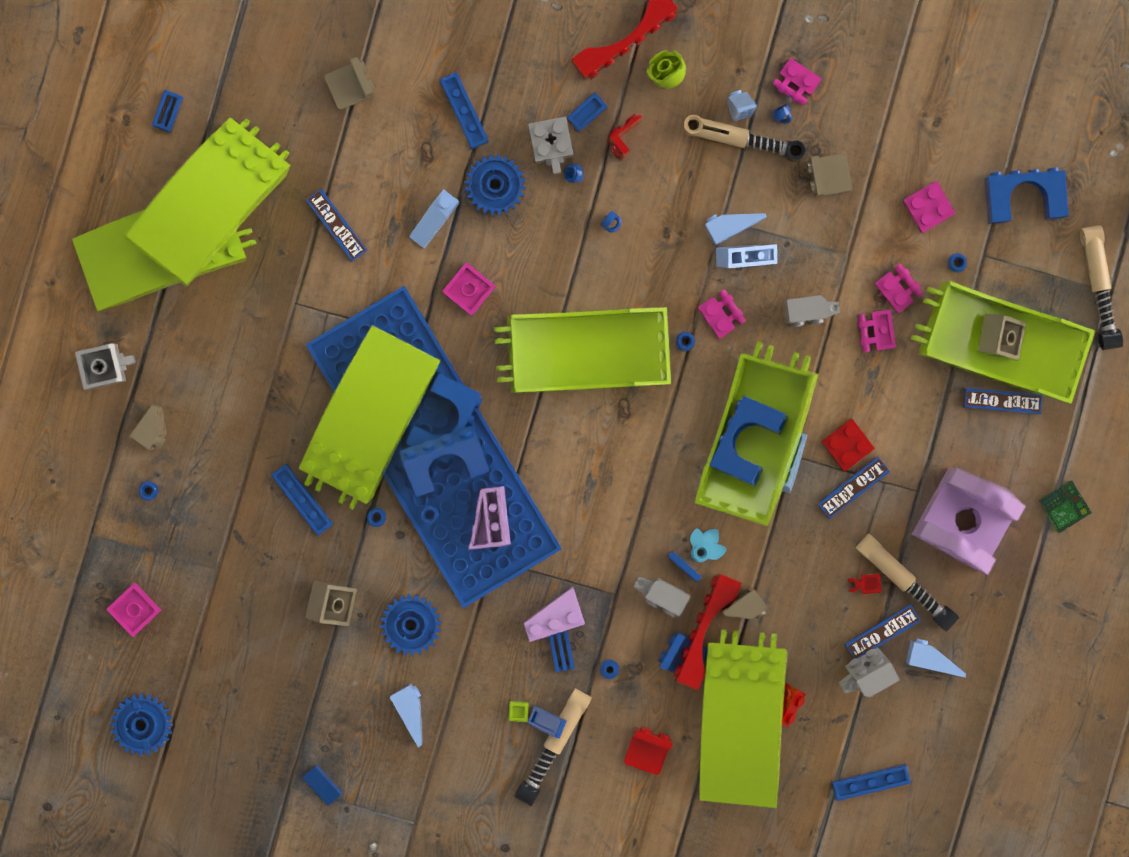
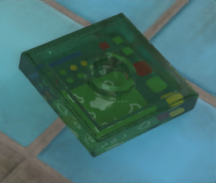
(1065, 506)

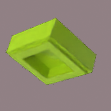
(518, 711)

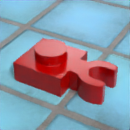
(869, 584)

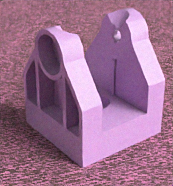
(993, 513)

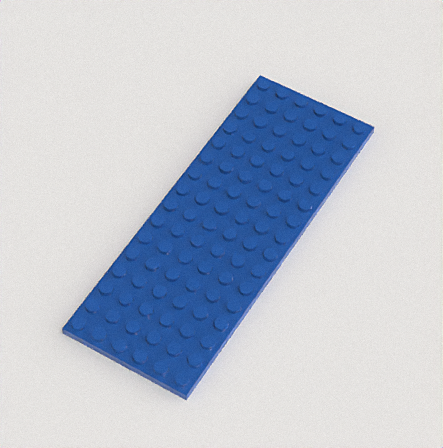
(456, 494)

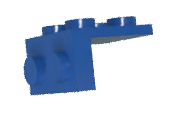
(672, 656)

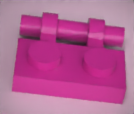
(798, 76)
(894, 292)
(717, 318)
(882, 330)

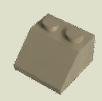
(1001, 336)
(151, 429)
(331, 603)
(746, 605)

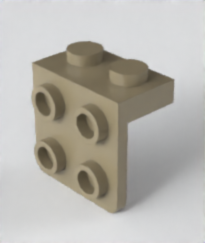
(350, 84)
(829, 175)

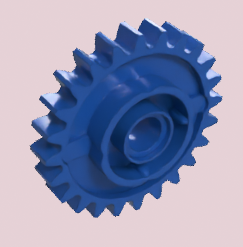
(492, 170)
(414, 610)
(127, 724)

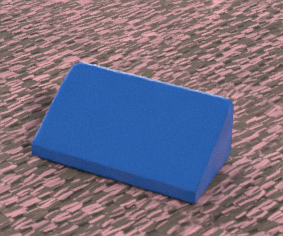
(322, 785)

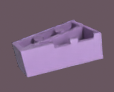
(491, 520)
(556, 617)

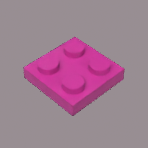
(929, 207)
(469, 289)
(134, 609)

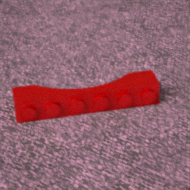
(593, 59)
(692, 670)

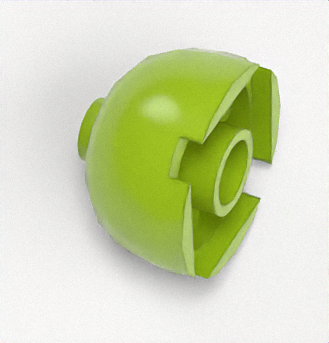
(667, 69)

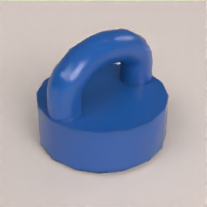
(780, 112)
(573, 173)
(609, 219)

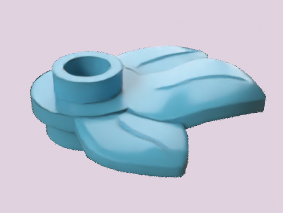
(708, 543)

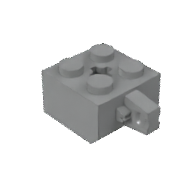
(561, 147)
(808, 309)
(113, 370)
(663, 594)
(869, 674)

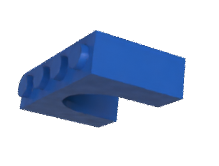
(1050, 183)
(465, 401)
(747, 414)
(460, 443)

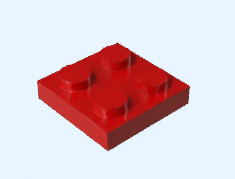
(848, 445)

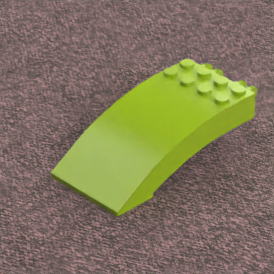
(208, 200)
(122, 272)
(586, 350)
(1050, 350)
(777, 387)
(368, 416)
(742, 722)

